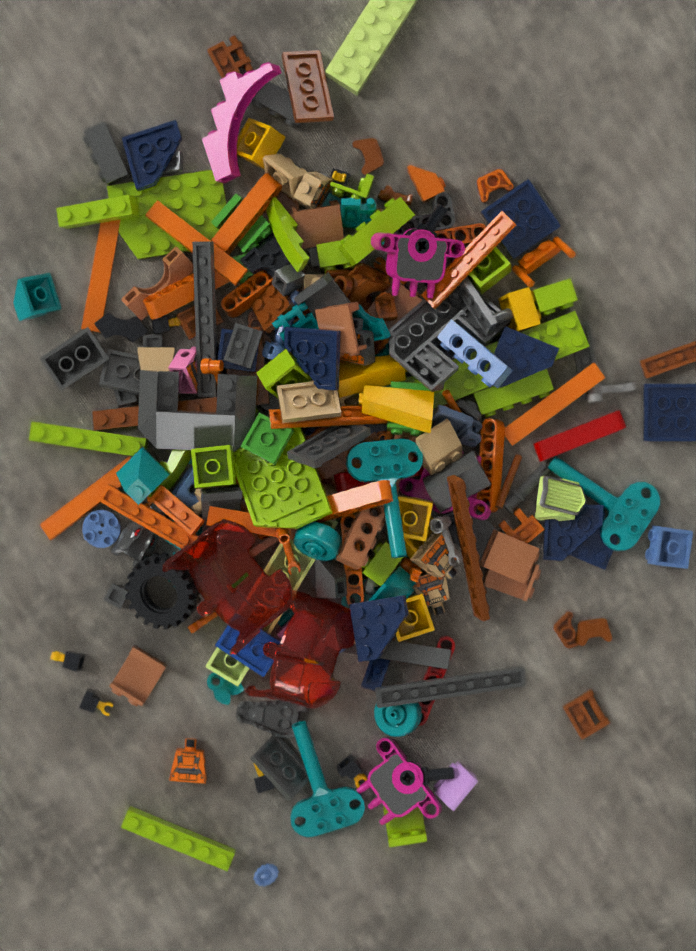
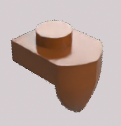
(385, 306)

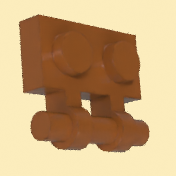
(222, 58)

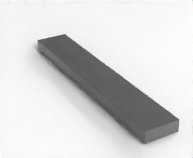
(413, 654)

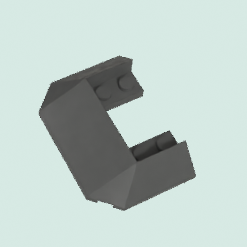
(415, 338)
(189, 430)

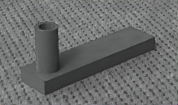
(479, 310)

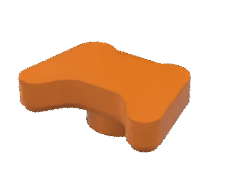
(492, 182)

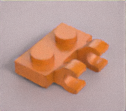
(526, 530)

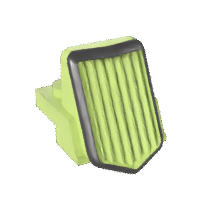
(559, 499)

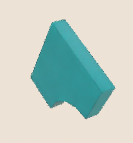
(373, 324)

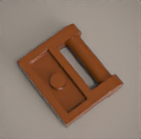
(581, 719)

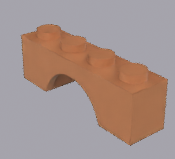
(175, 268)

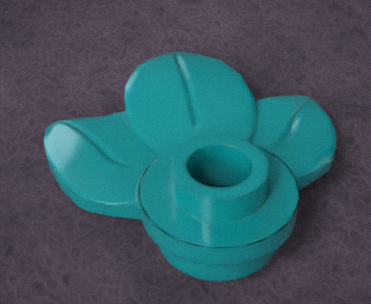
(224, 689)

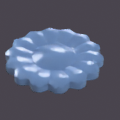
(266, 875)

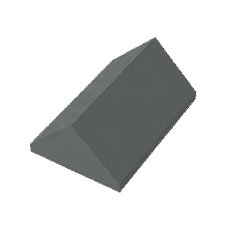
(74, 358)
(466, 468)

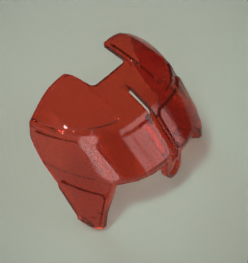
(219, 561)
(313, 633)

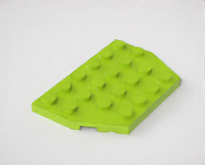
(190, 196)
(281, 493)

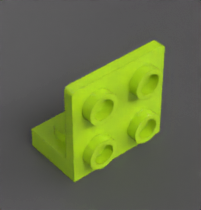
(363, 189)
(406, 829)

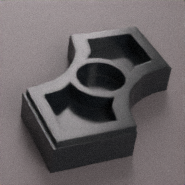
(258, 260)
(129, 328)

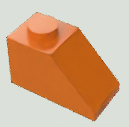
(426, 183)

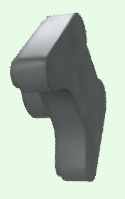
(469, 408)

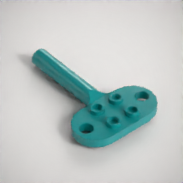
(387, 462)
(626, 514)
(327, 807)

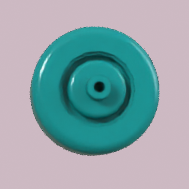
(318, 541)
(398, 719)

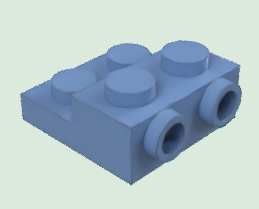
(669, 547)

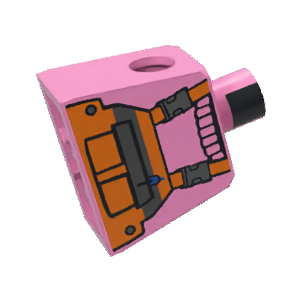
(186, 364)

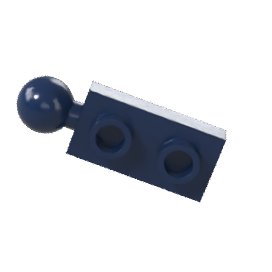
(375, 673)

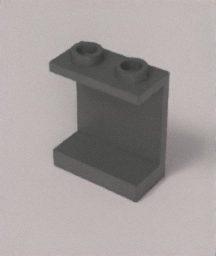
(321, 294)
(219, 497)

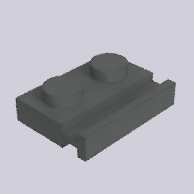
(243, 345)

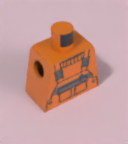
(189, 764)

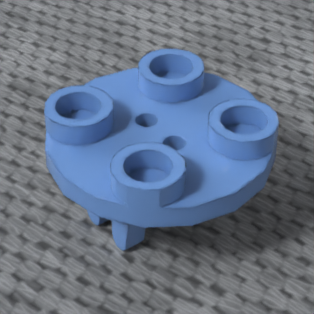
(110, 531)

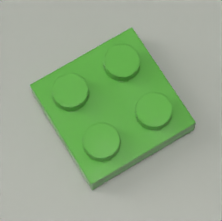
(266, 442)

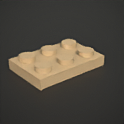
(307, 402)

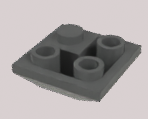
(330, 579)

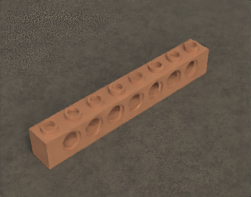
(348, 554)

